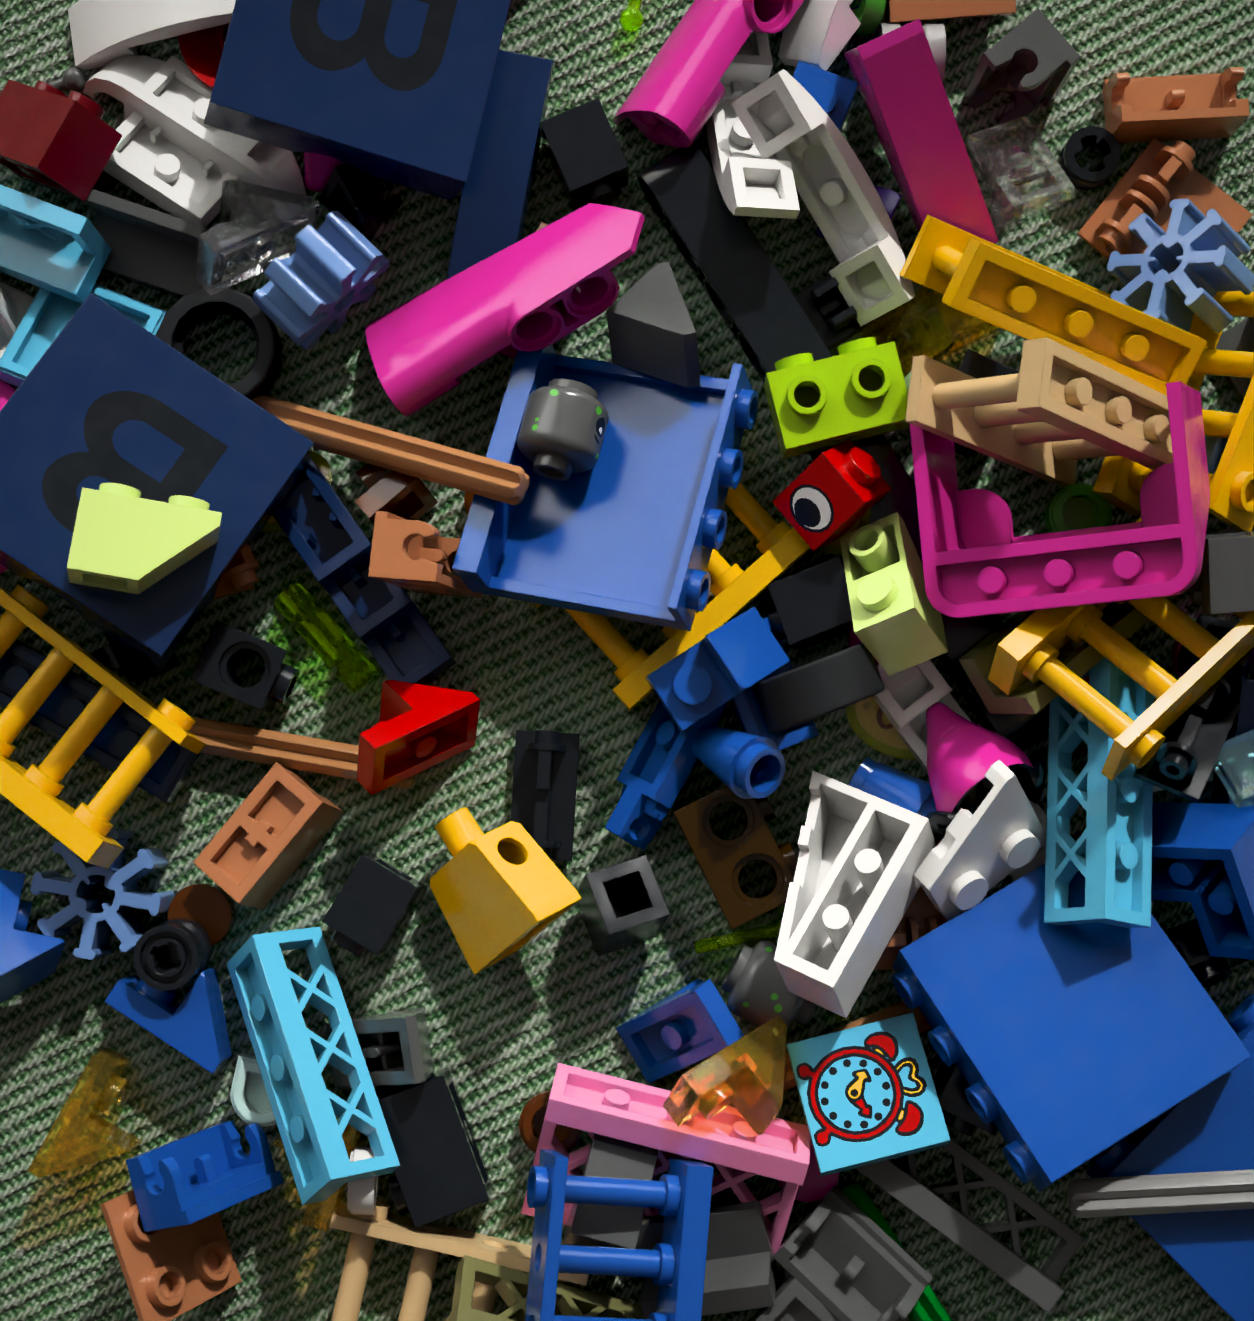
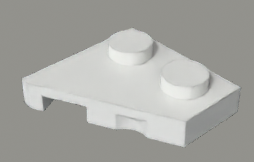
(982, 846)

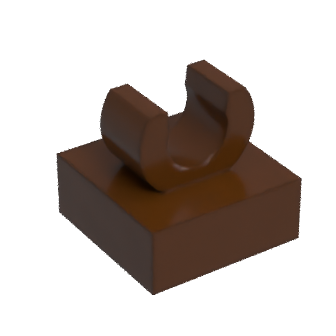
(393, 493)

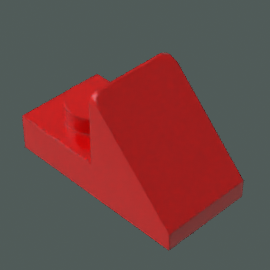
(414, 732)

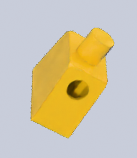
(496, 888)

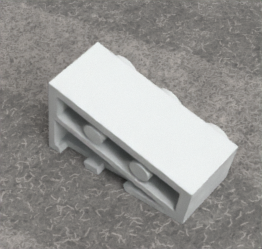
(847, 891)

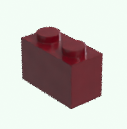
(54, 137)

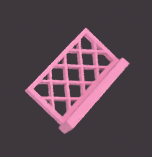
(636, 1115)

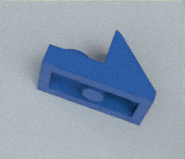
(717, 668)
(23, 955)
(192, 1028)
(680, 1030)

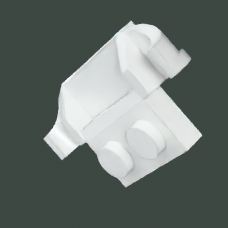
(168, 148)

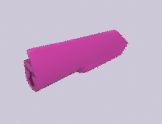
(684, 77)
(514, 297)

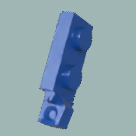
(654, 776)

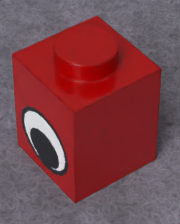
(832, 494)

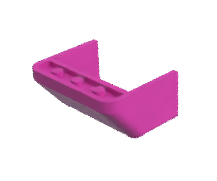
(983, 570)

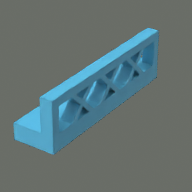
(49, 246)
(1118, 833)
(293, 1073)

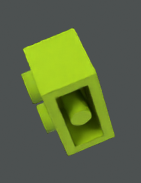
(836, 397)

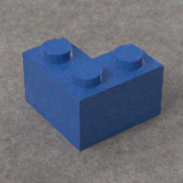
(1208, 859)

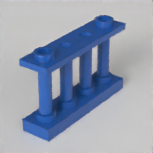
(673, 1265)

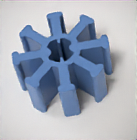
(1183, 267)
(320, 280)
(100, 916)

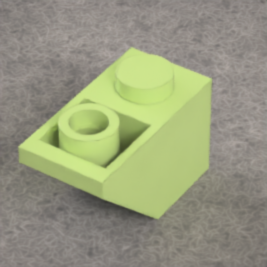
(136, 541)
(890, 596)

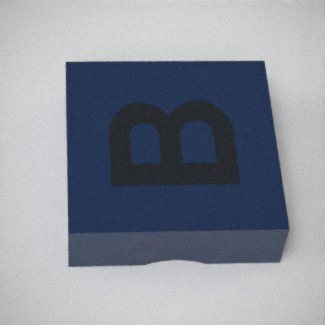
(363, 82)
(141, 415)

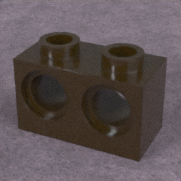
(723, 858)

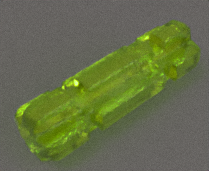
(325, 636)

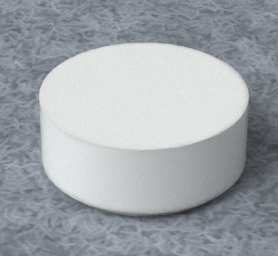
(363, 1192)

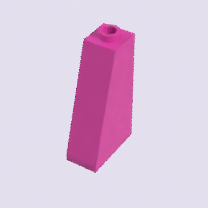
(919, 130)

